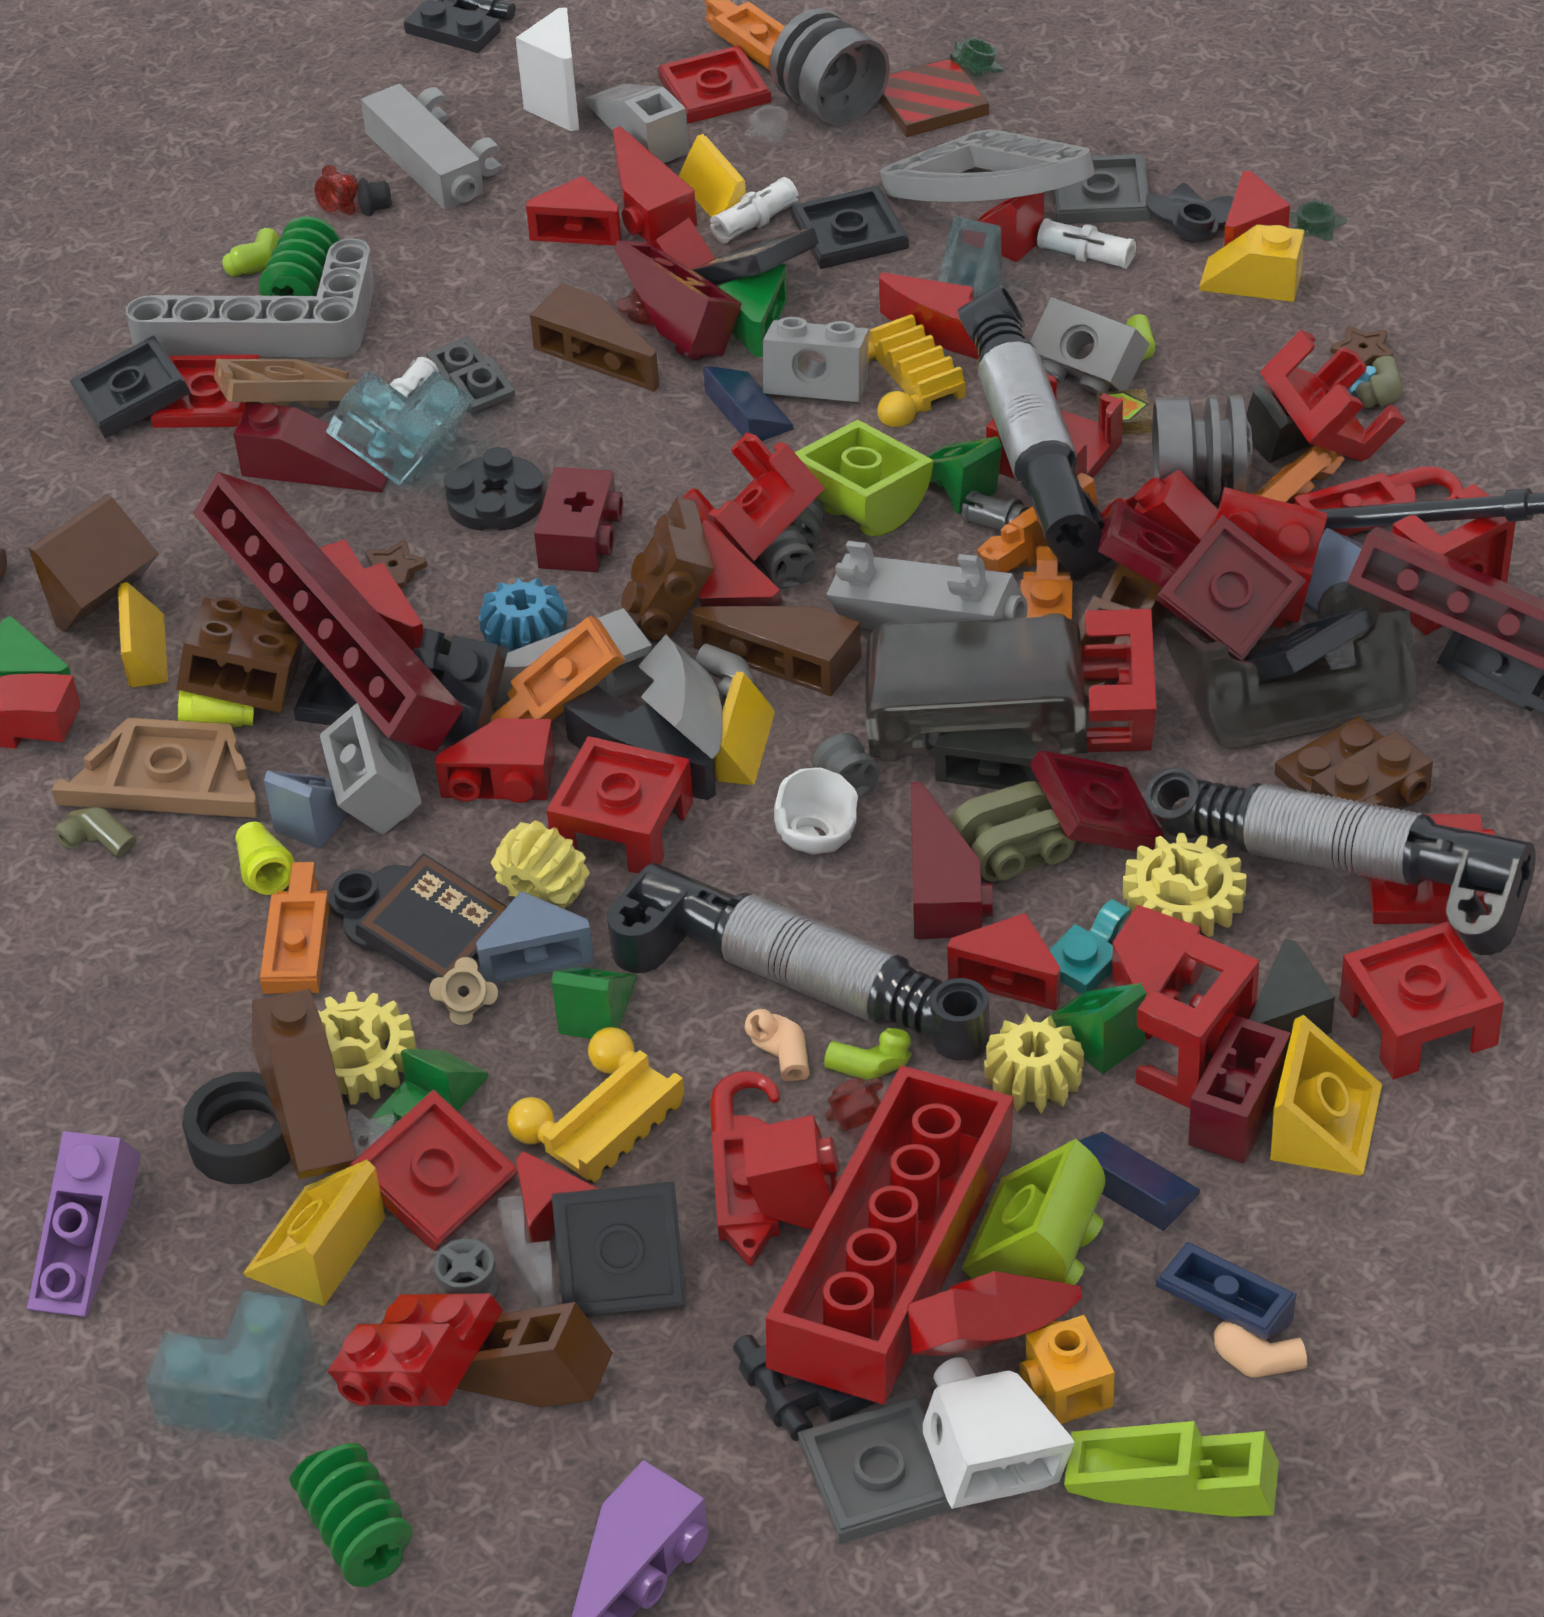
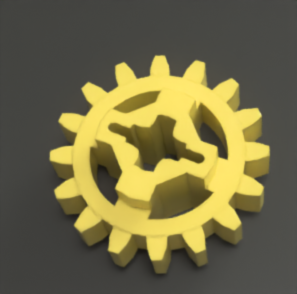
(1184, 882)
(357, 1043)

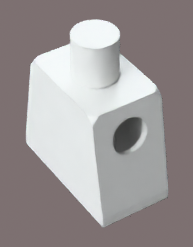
(991, 1435)

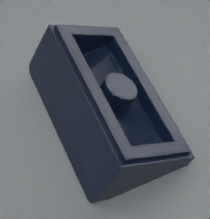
(744, 403)
(1139, 1182)
(1228, 1291)

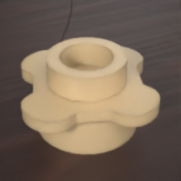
(447, 988)

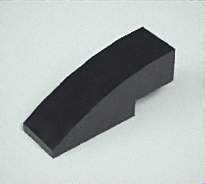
(604, 718)

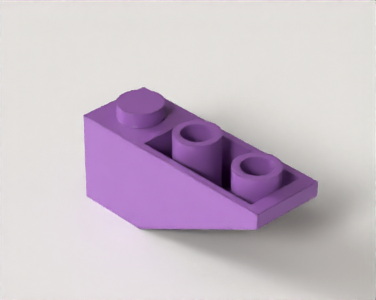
(82, 1221)
(638, 1542)

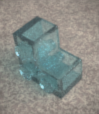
(398, 432)
(235, 1382)

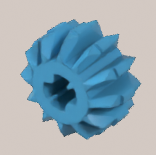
(522, 614)

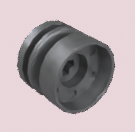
(829, 67)
(1202, 447)

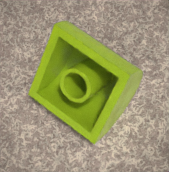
(868, 476)
(1041, 1218)

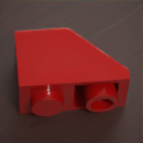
(1174, 504)
(500, 761)
(1152, 954)
(791, 1169)

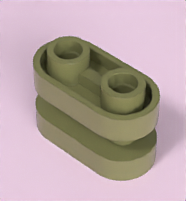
(1012, 831)

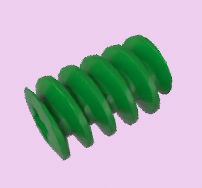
(298, 258)
(353, 1512)

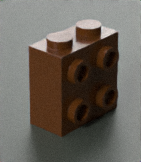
(240, 655)

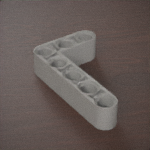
(267, 325)

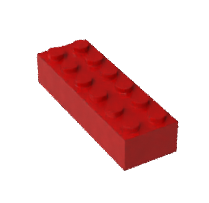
(889, 1233)

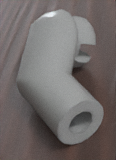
(723, 665)

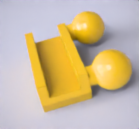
(915, 366)
(606, 1118)

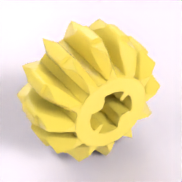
(540, 864)
(1034, 1062)

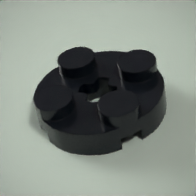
(497, 469)

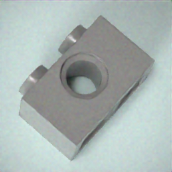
(1068, 328)
(793, 373)
(369, 771)

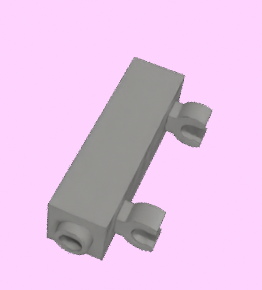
(425, 147)
(921, 593)

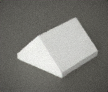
(548, 70)

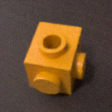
(1068, 1369)

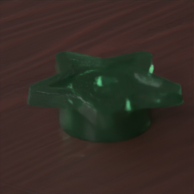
(976, 55)
(1317, 219)

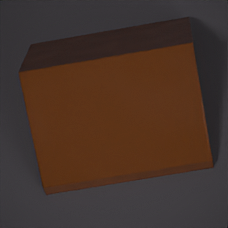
(88, 560)

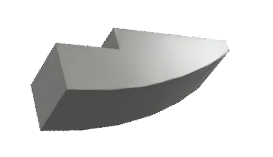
(684, 695)

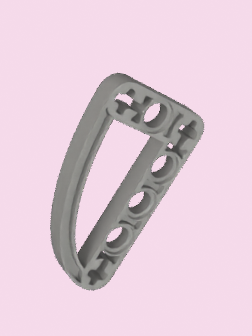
(1018, 166)

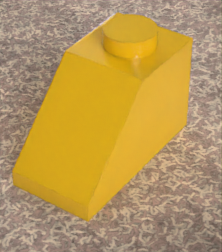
(1257, 264)

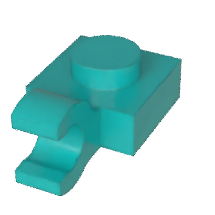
(1087, 955)

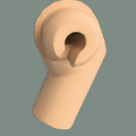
(782, 1039)
(1255, 1355)

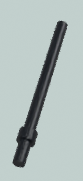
(1514, 505)

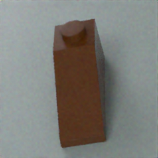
(593, 335)
(784, 641)
(302, 1082)
(540, 1358)

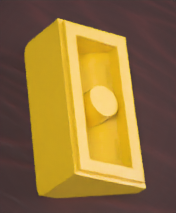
(712, 177)
(141, 638)
(744, 732)

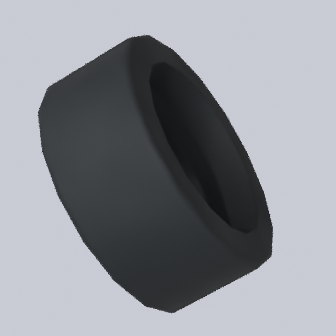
(233, 1162)

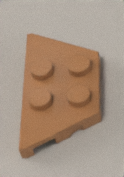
(281, 381)
(164, 770)

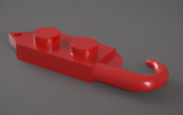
(1379, 490)
(736, 1208)

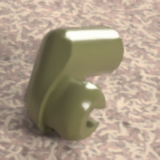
(1383, 387)
(94, 825)

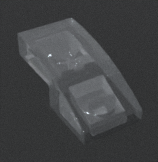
(528, 1261)

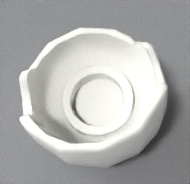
(815, 800)

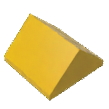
(1323, 1105)
(321, 1234)

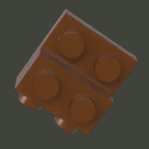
(668, 572)
(1359, 766)

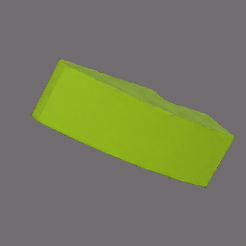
(1175, 1469)

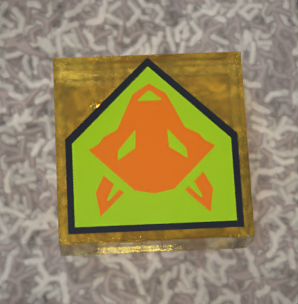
(1136, 410)

